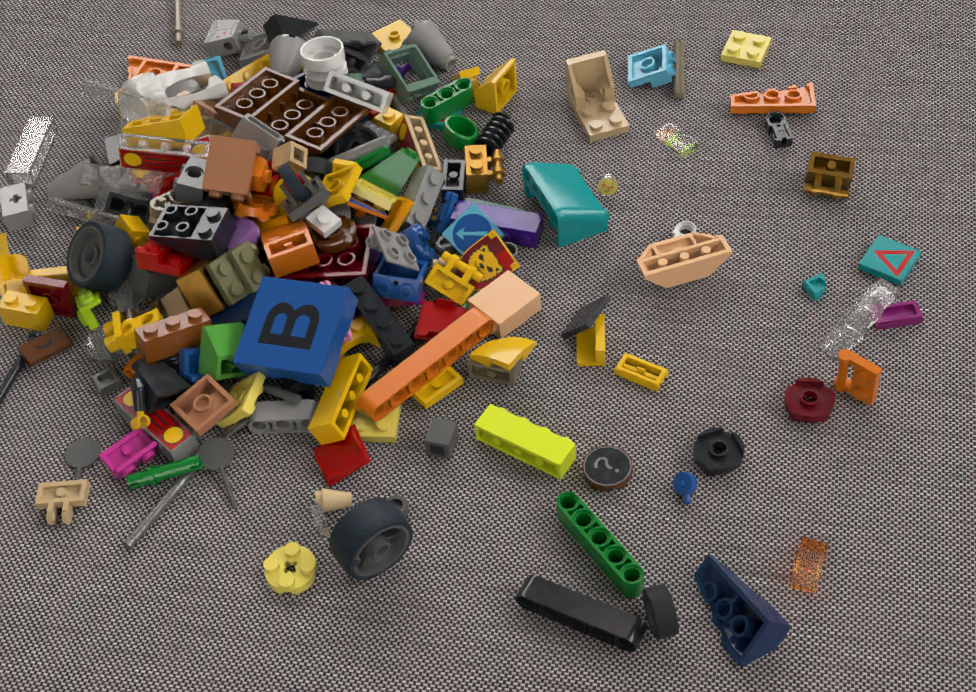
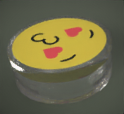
(607, 184)

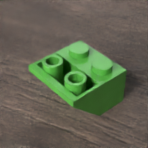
(218, 350)

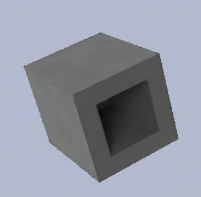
(441, 438)

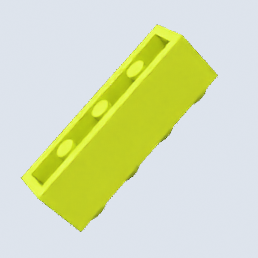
(525, 441)

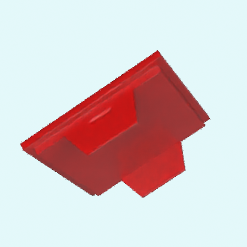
(436, 317)
(342, 457)

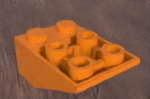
(289, 247)

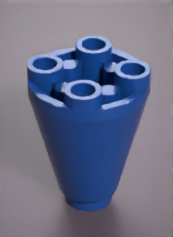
(417, 237)

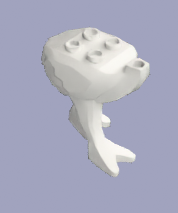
(154, 85)

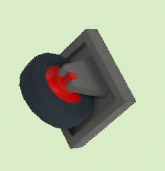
(303, 196)

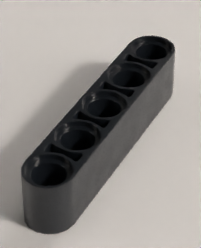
(581, 613)

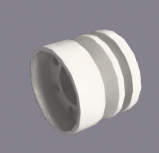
(321, 56)

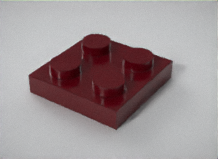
(56, 291)

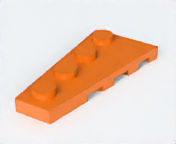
(786, 101)

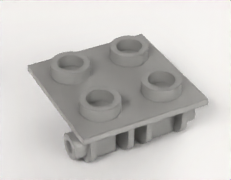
(393, 246)

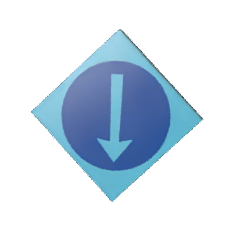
(469, 229)

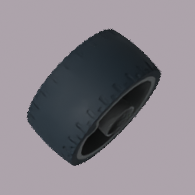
(99, 257)
(370, 538)

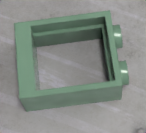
(426, 75)

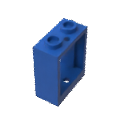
(410, 281)

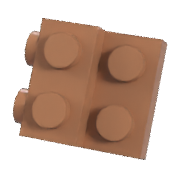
(203, 405)

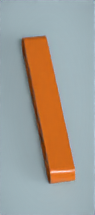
(424, 364)

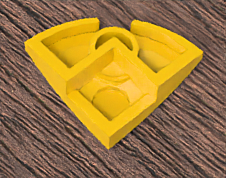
(503, 352)

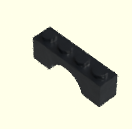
(389, 333)

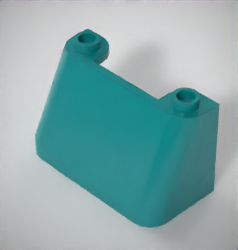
(566, 200)

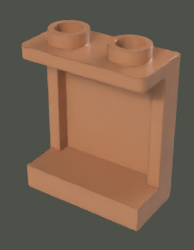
(230, 167)

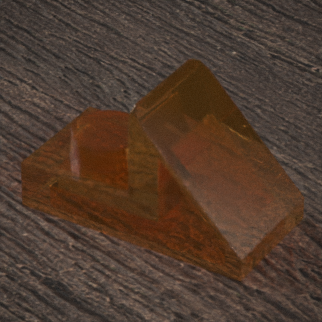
(809, 564)

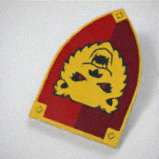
(490, 258)

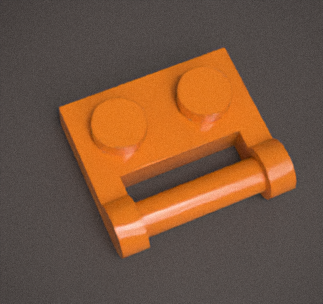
(864, 379)

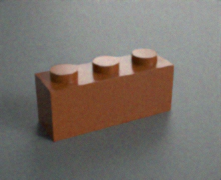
(170, 334)

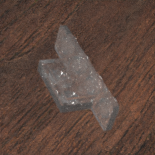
(122, 180)

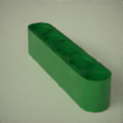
(602, 554)

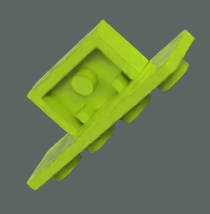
(85, 301)

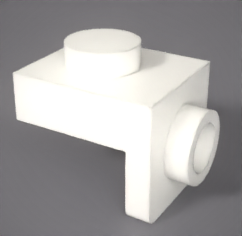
(323, 221)

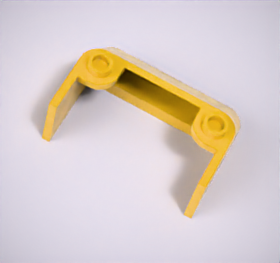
(15, 267)

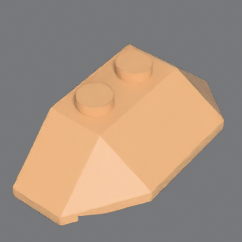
(683, 258)

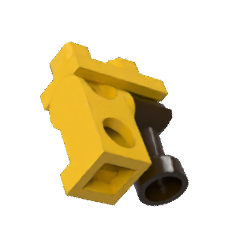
(121, 330)

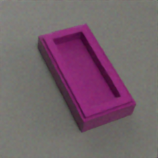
(899, 315)

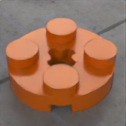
(258, 206)

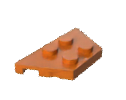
(141, 65)

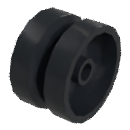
(355, 137)

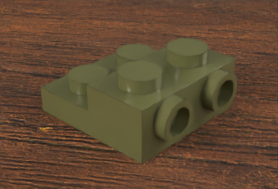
(237, 272)

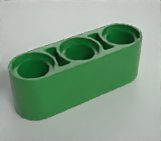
(447, 100)

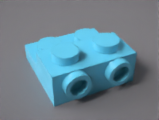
(651, 66)

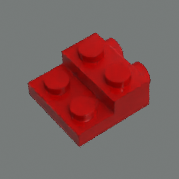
(163, 259)

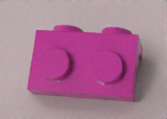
(129, 453)

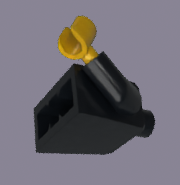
(153, 389)

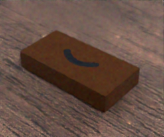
(44, 347)

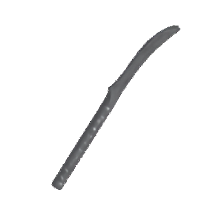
(170, 495)

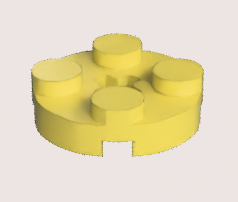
(290, 555)

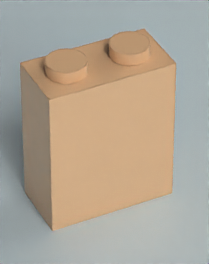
(507, 303)

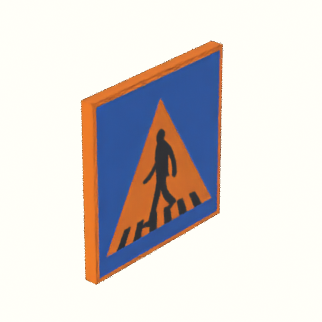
(361, 207)

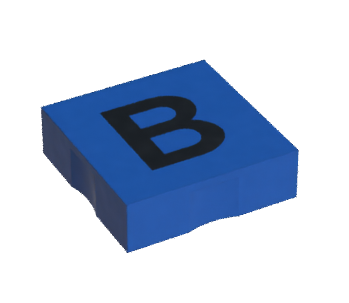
(296, 330)

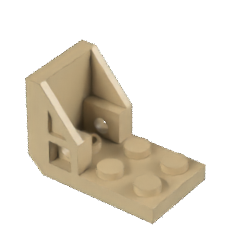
(592, 96)

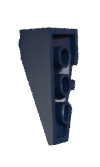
(744, 618)

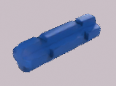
(446, 211)

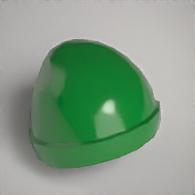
(459, 132)

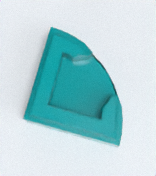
(815, 286)

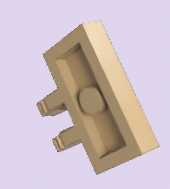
(62, 495)

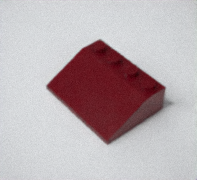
(346, 264)

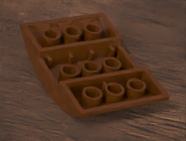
(291, 110)

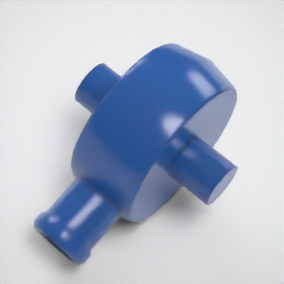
(685, 485)

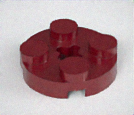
(809, 412)

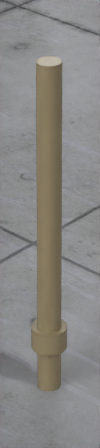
(177, 30)

